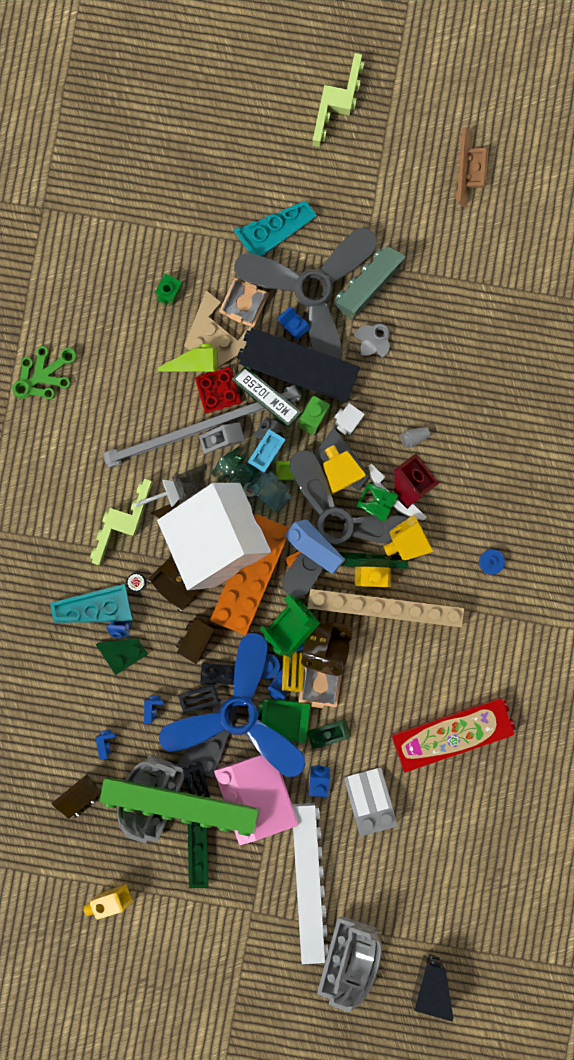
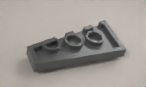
(209, 751)

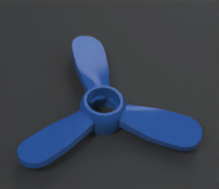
(270, 743)

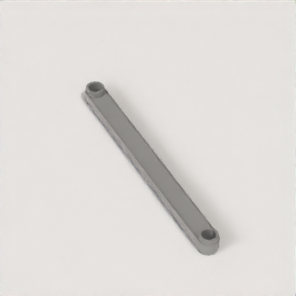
(114, 457)

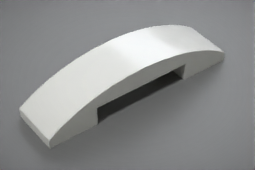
(376, 478)

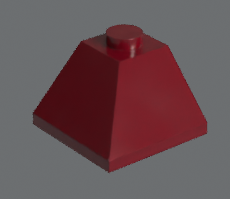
(412, 481)

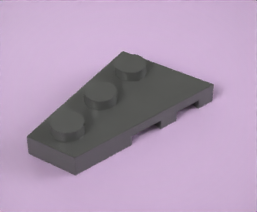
(335, 439)

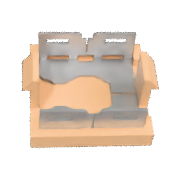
(244, 302)
(319, 689)

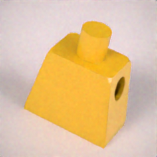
(341, 469)
(408, 540)
(373, 576)
(109, 902)

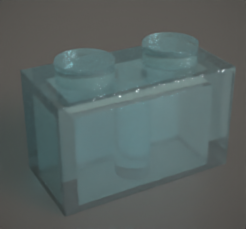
(270, 491)

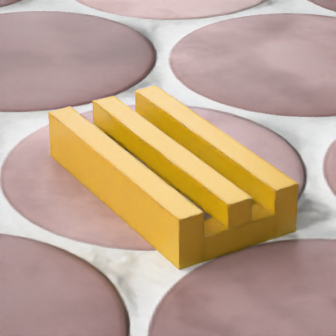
(285, 677)

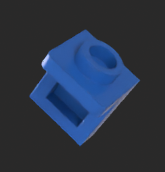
(119, 629)
(319, 781)

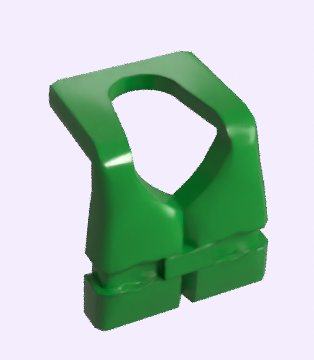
(381, 504)

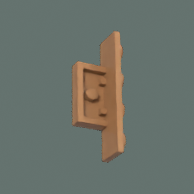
(472, 167)

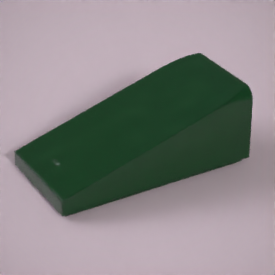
(329, 734)

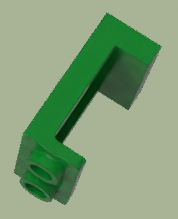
(290, 627)
(286, 718)

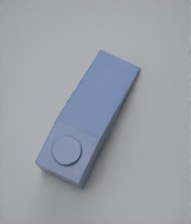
(314, 545)

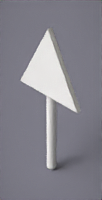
(171, 492)

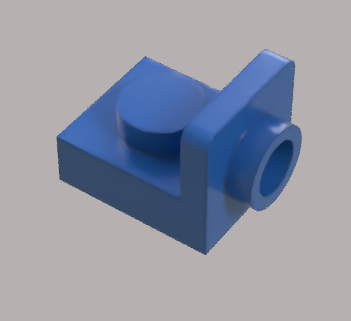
(293, 323)
(276, 687)
(149, 711)
(104, 747)

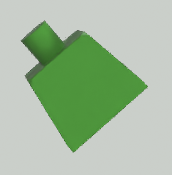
(313, 415)

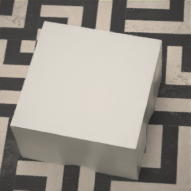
(213, 535)

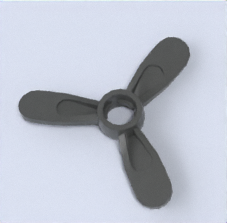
(273, 275)
(316, 490)

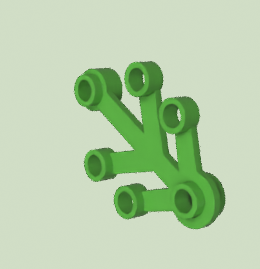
(42, 375)

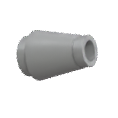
(414, 436)

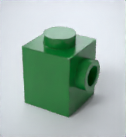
(168, 290)

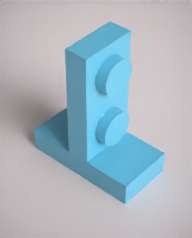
(266, 451)

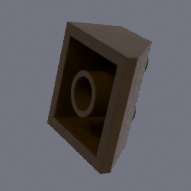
(195, 641)
(76, 797)

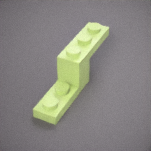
(338, 100)
(120, 522)

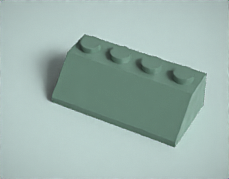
(370, 282)

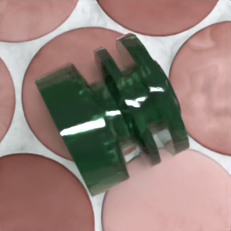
(234, 468)

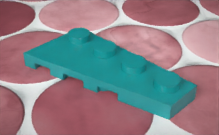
(266, 234)
(98, 606)

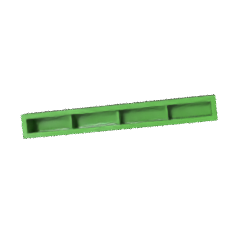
(179, 805)

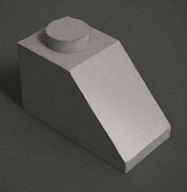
(221, 437)

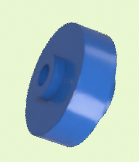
(491, 562)
(271, 666)

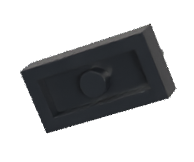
(217, 673)

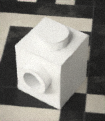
(348, 419)

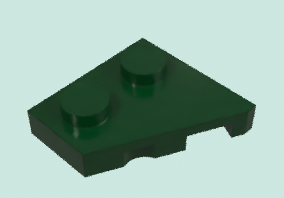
(122, 653)

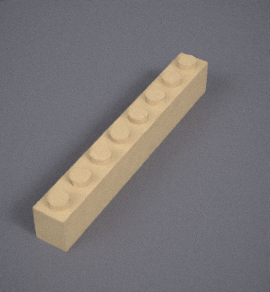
(385, 608)

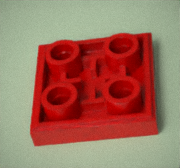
(217, 390)

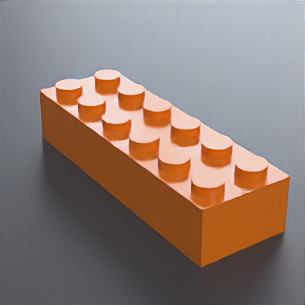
(246, 588)

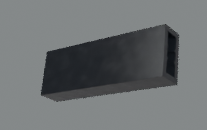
(298, 364)

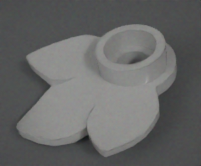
(371, 341)

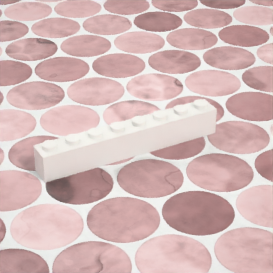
(308, 884)

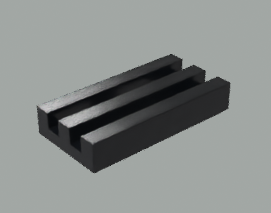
(214, 694)
(186, 771)

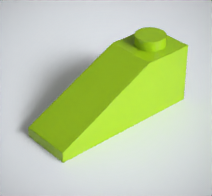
(196, 360)

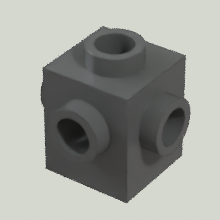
(272, 424)

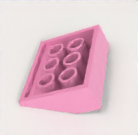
(258, 785)

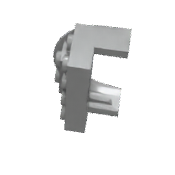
(168, 777)
(361, 969)

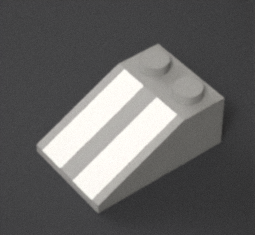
(370, 801)

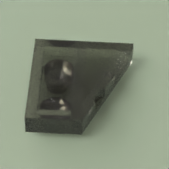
(190, 482)

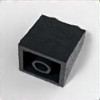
(432, 990)

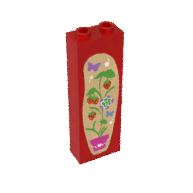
(453, 734)

